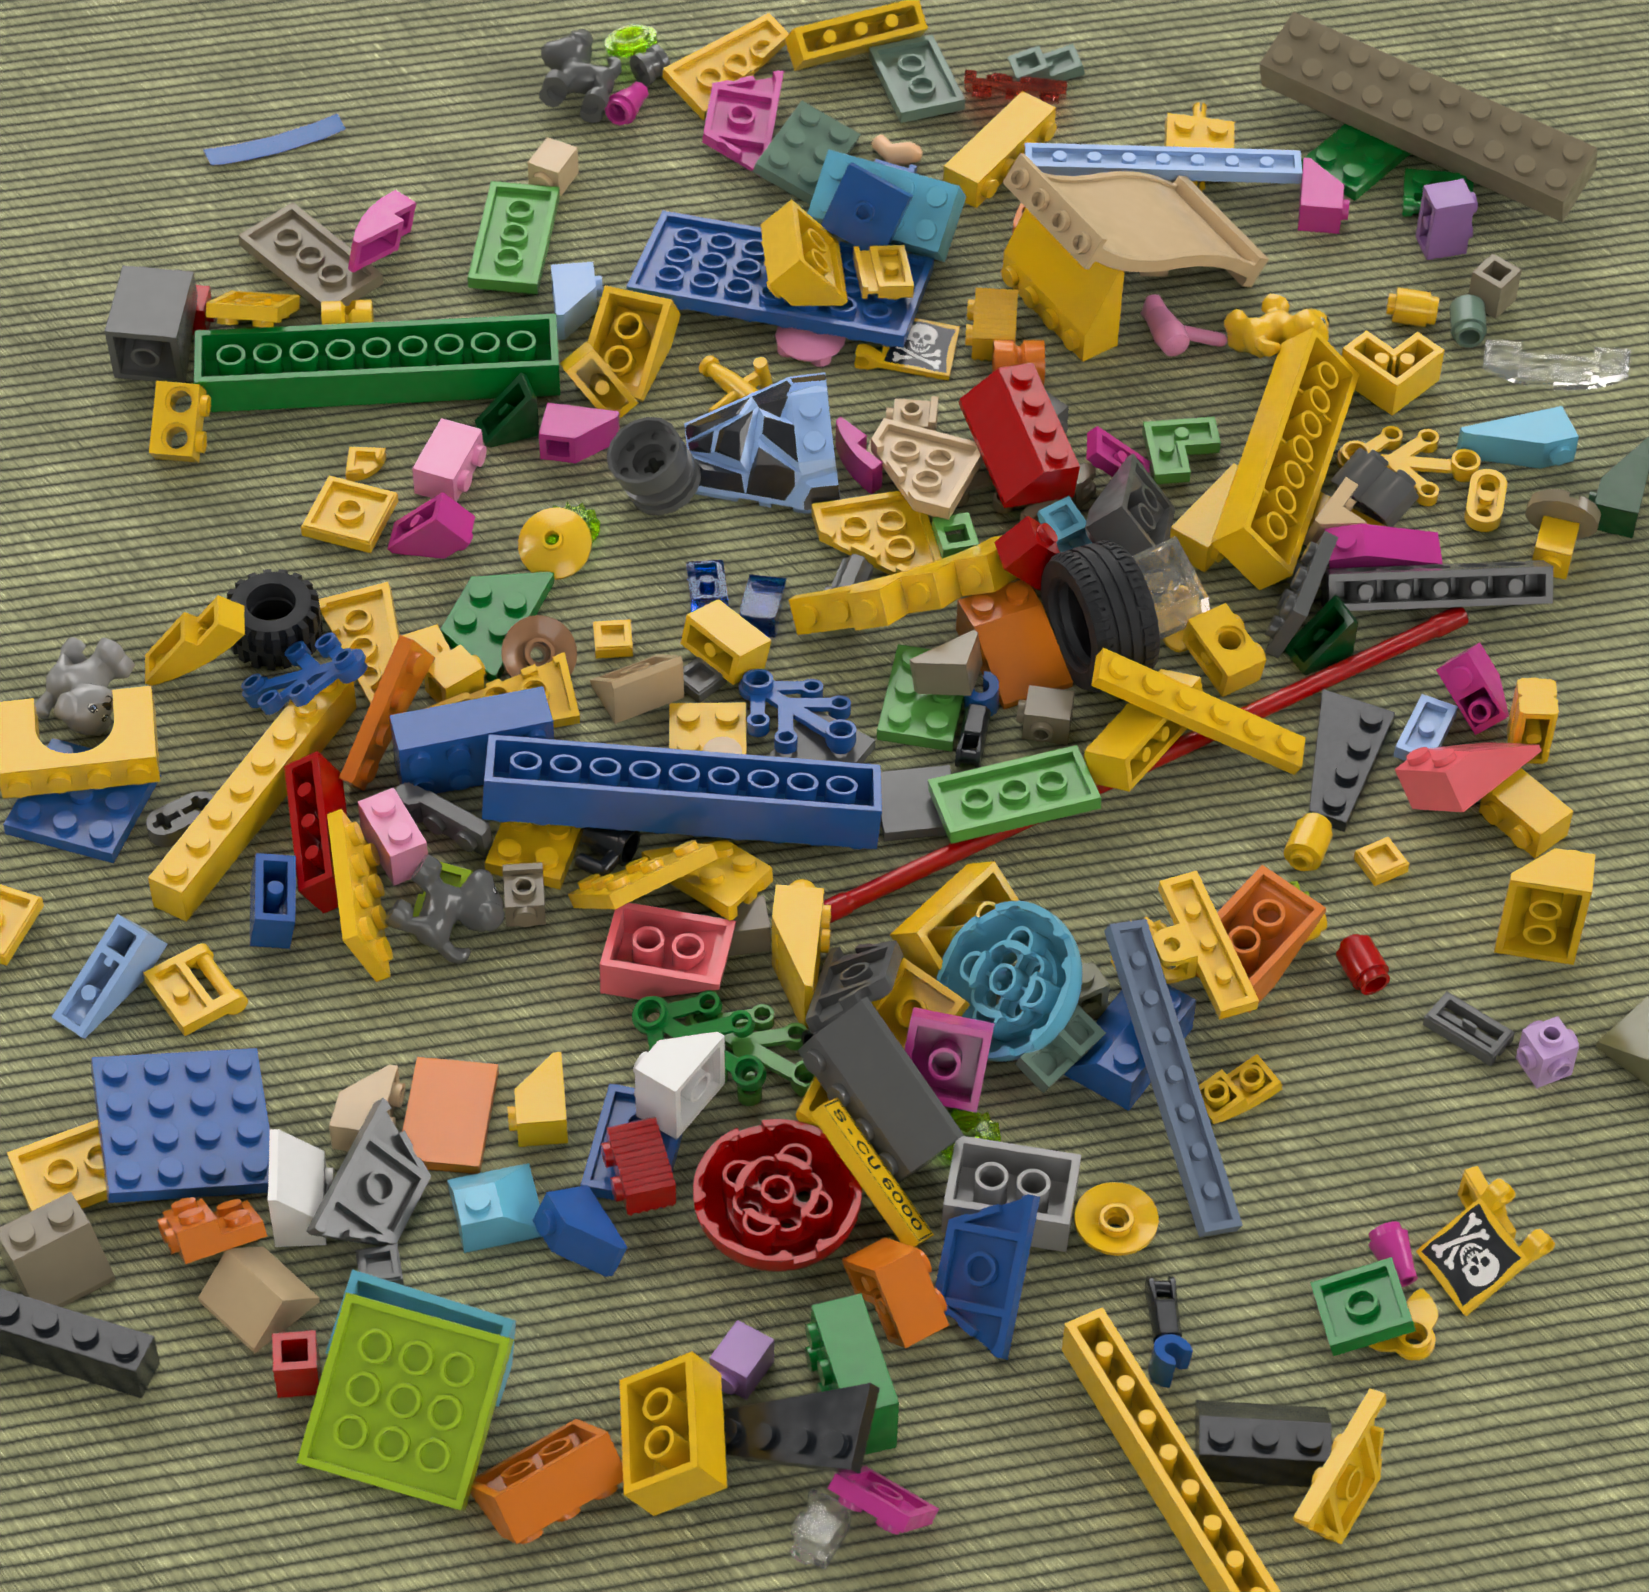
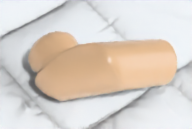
(897, 153)

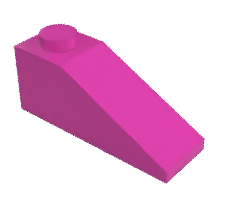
(1383, 546)

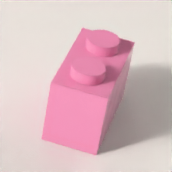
(449, 460)
(394, 834)

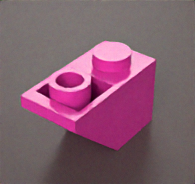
(575, 432)
(1475, 688)

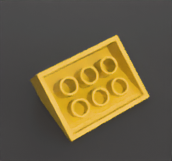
(1071, 300)

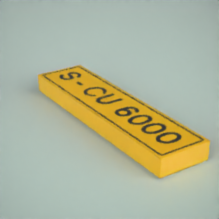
(871, 1173)

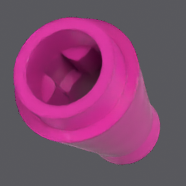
(626, 104)
(1393, 1241)

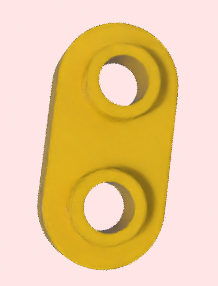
(1485, 500)

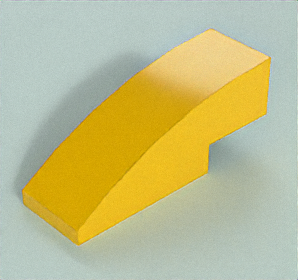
(195, 641)

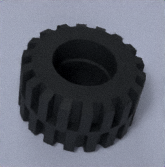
(271, 597)

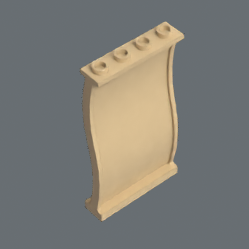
(1135, 221)

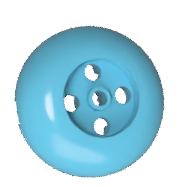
(981, 966)

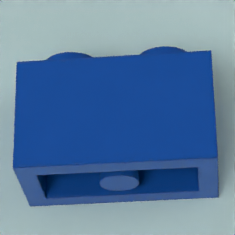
(272, 900)

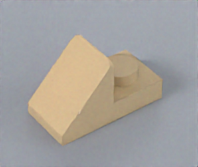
(1335, 512)

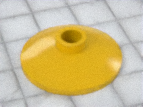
(567, 554)
(1119, 1205)

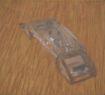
(1556, 371)

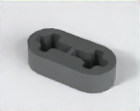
(177, 815)

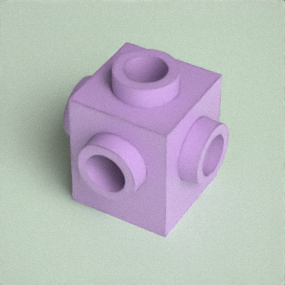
(1547, 1051)

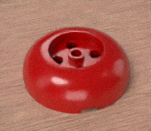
(765, 1172)

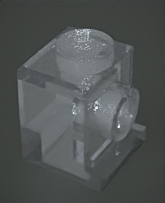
(819, 1530)

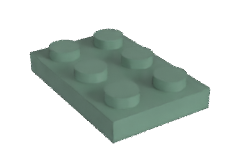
(916, 78)
(800, 149)

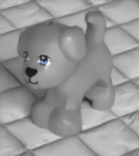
(80, 685)

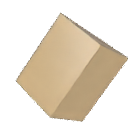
(641, 686)
(255, 1295)

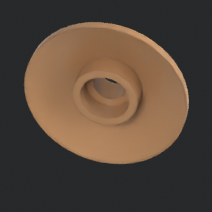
(537, 633)

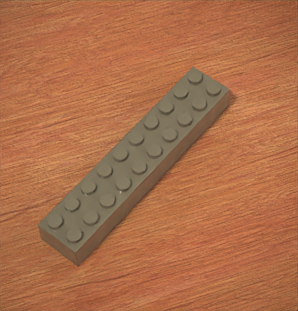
(1428, 116)

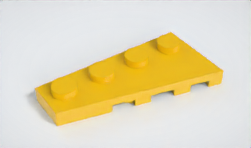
(725, 59)
(365, 622)
(552, 676)

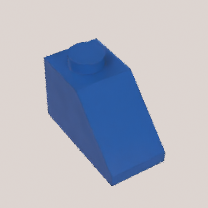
(580, 1229)

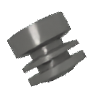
(653, 466)

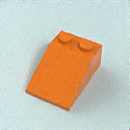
(1014, 640)
(1268, 926)

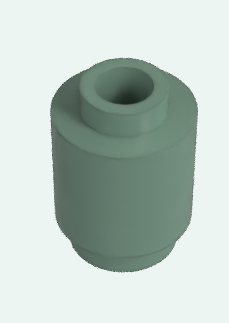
(1468, 320)

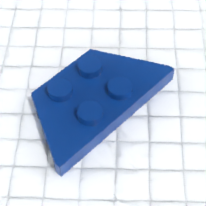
(986, 1269)

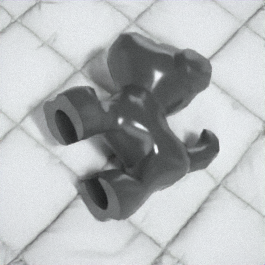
(574, 73)
(473, 904)

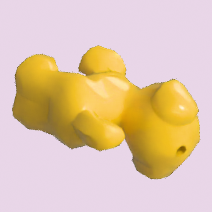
(1265, 334)

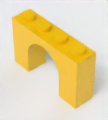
(122, 759)

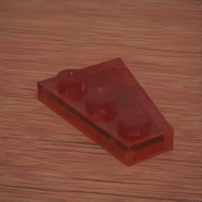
(997, 83)

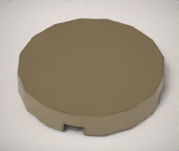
(1559, 505)

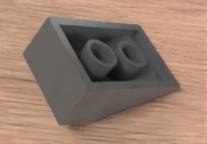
(1131, 510)

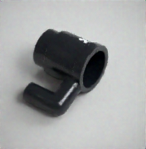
(614, 846)

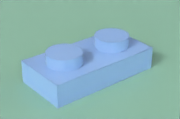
(1426, 726)

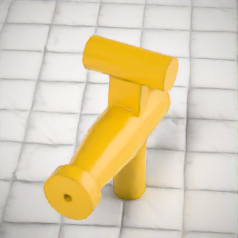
(732, 383)

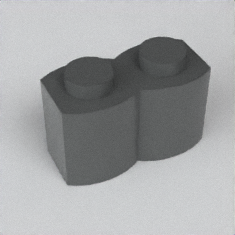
(1380, 490)

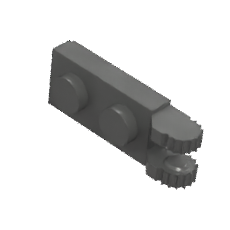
(446, 818)

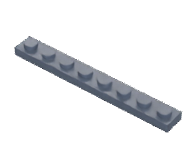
(1173, 1078)

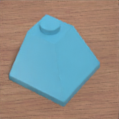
(495, 1207)

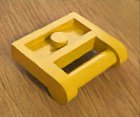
(185, 996)

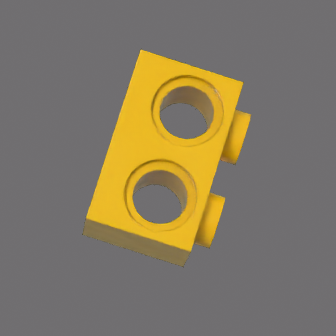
(168, 422)

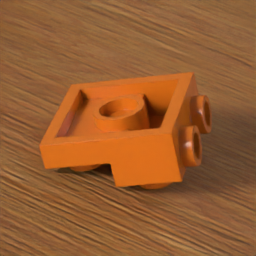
(199, 1232)

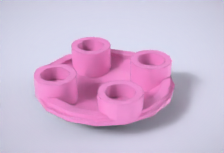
(808, 346)

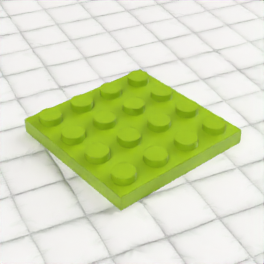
(405, 1401)

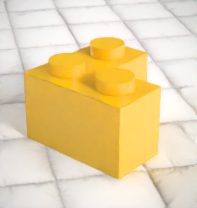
(1396, 375)

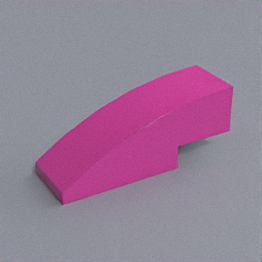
(381, 229)

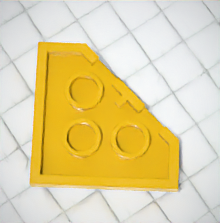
(879, 529)
(640, 877)

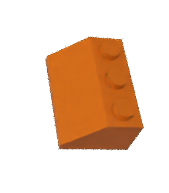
(548, 1481)

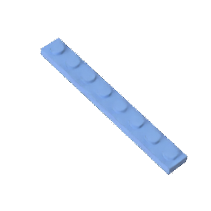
(1169, 162)

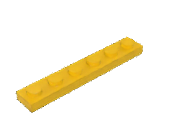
(1198, 711)

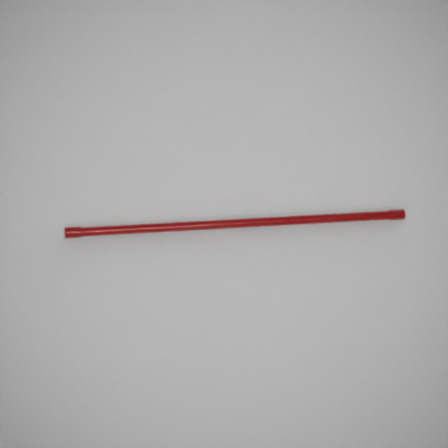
(1435, 627)

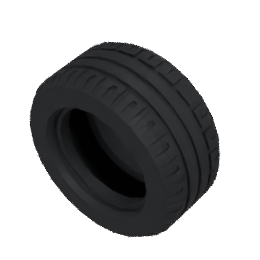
(1099, 602)

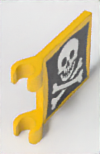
(926, 353)
(1477, 1253)

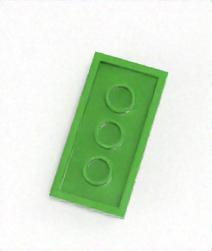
(514, 237)
(1014, 794)

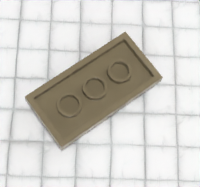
(308, 257)

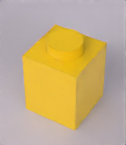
(1556, 544)

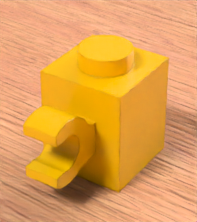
(453, 673)

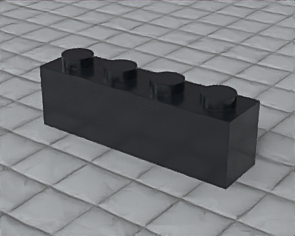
(76, 1344)

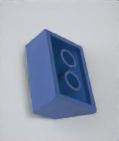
(1115, 1062)

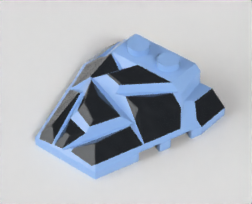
(769, 446)

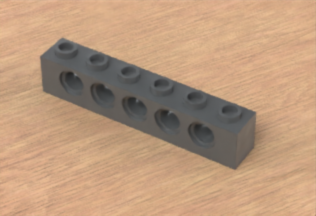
(1440, 585)

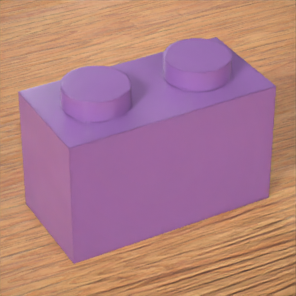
(1445, 219)

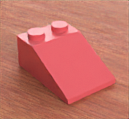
(1459, 774)
(663, 952)

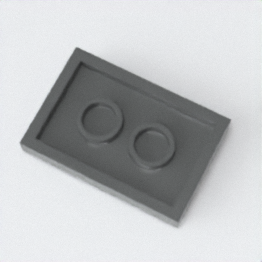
(1296, 602)

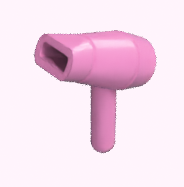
(1170, 333)

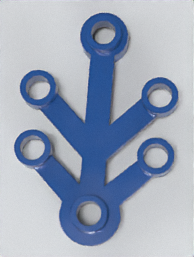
(346, 666)
(760, 688)

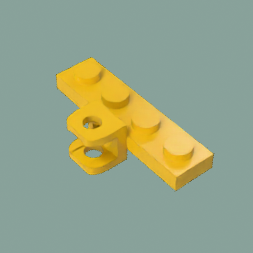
(1201, 946)

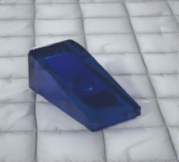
(706, 583)
(763, 603)

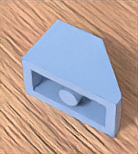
(574, 295)

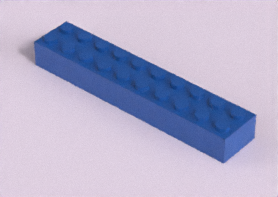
(682, 792)

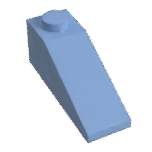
(109, 975)

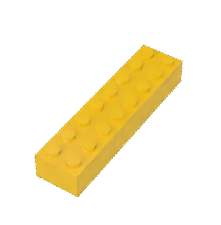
(1285, 459)

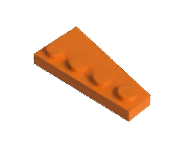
(393, 696)

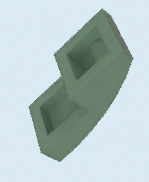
(1055, 65)
(1055, 1059)

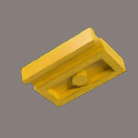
(883, 272)

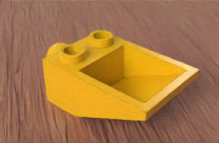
(798, 940)

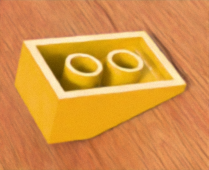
(634, 336)

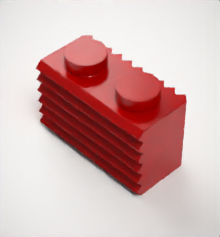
(640, 1166)

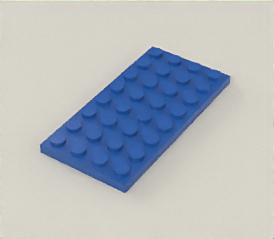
(722, 272)

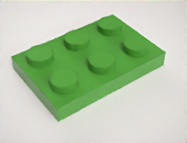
(916, 717)

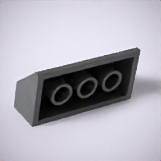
(880, 1090)

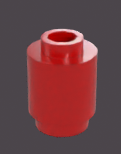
(1363, 964)

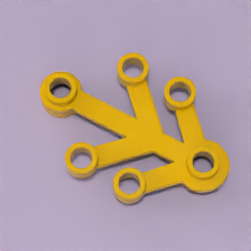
(1461, 465)

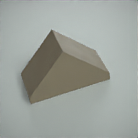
(948, 667)

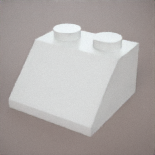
(679, 1079)
(295, 1188)

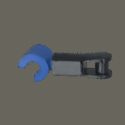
(976, 719)
(1169, 1347)

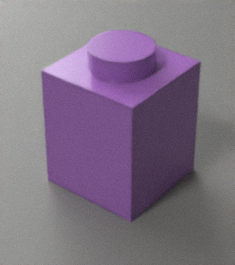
(743, 1359)

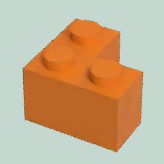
(900, 1288)

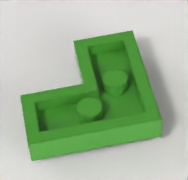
(1172, 440)

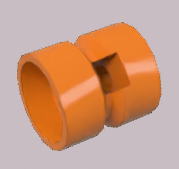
(1007, 353)

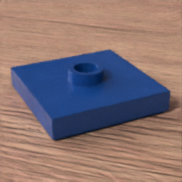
(866, 209)

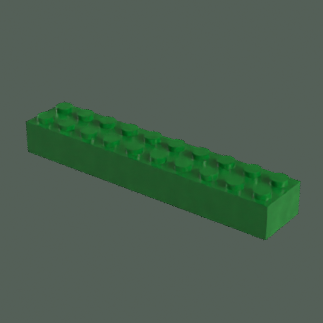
(375, 362)

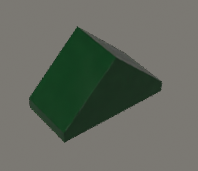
(511, 415)
(1324, 639)

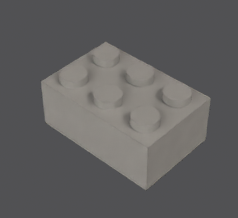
(1002, 1172)

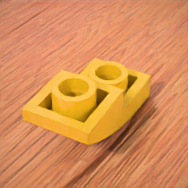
(1238, 1090)

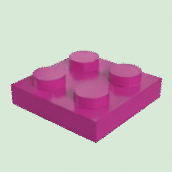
(891, 1504)

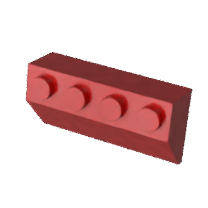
(1020, 437)

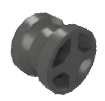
(649, 65)

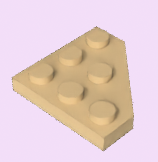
(926, 465)

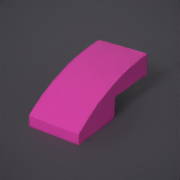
(853, 452)

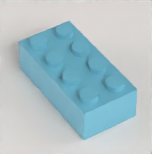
(930, 217)

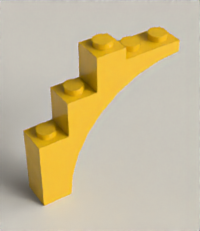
(894, 596)

